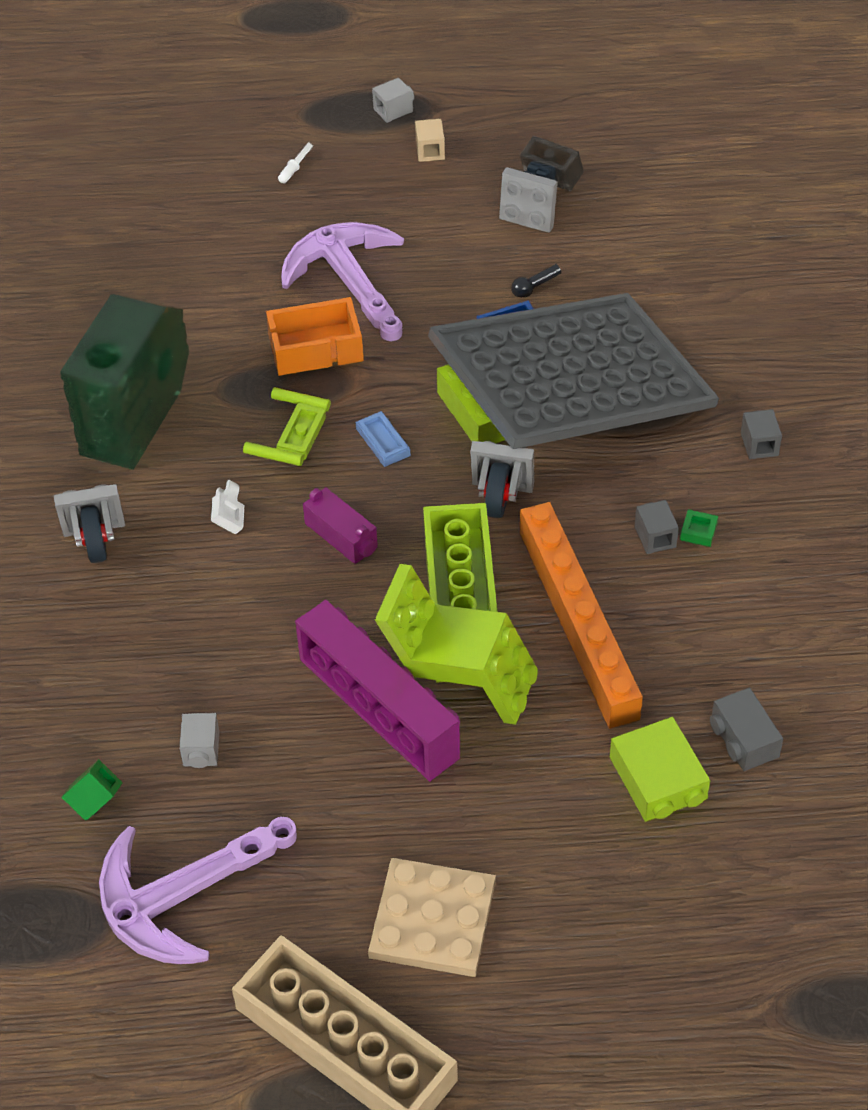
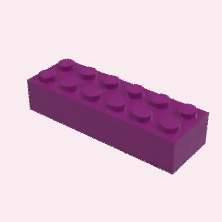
(379, 689)

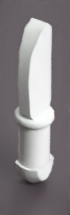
(293, 165)

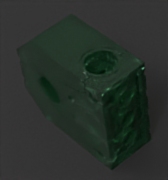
(125, 378)

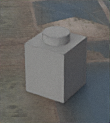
(393, 99)
(199, 739)

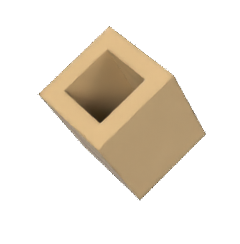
(430, 140)

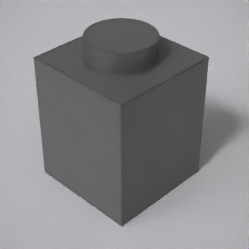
(761, 434)
(656, 526)

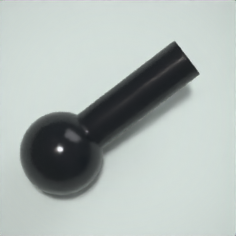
(524, 286)

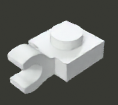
(226, 509)

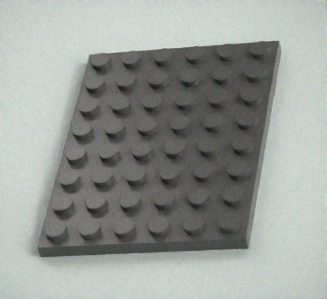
(571, 369)

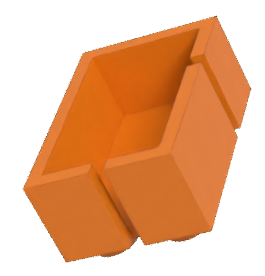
(314, 336)

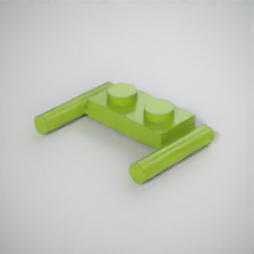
(299, 432)

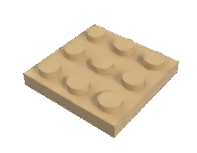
(432, 917)

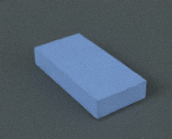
(383, 439)

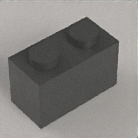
(746, 729)

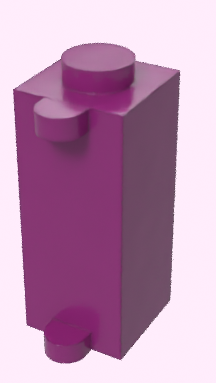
(340, 525)

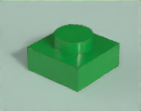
(699, 528)

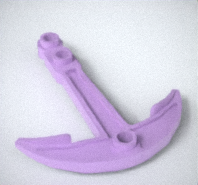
(333, 245)
(154, 898)

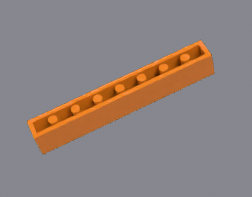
(580, 616)

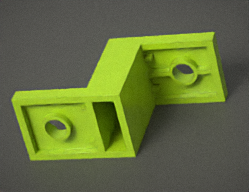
(457, 644)

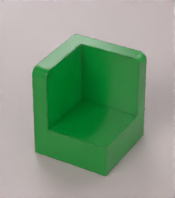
(92, 790)

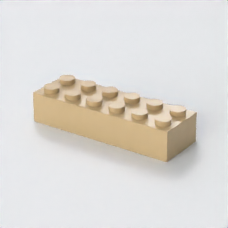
(343, 1032)

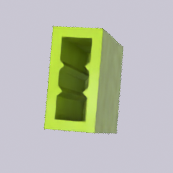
(659, 769)

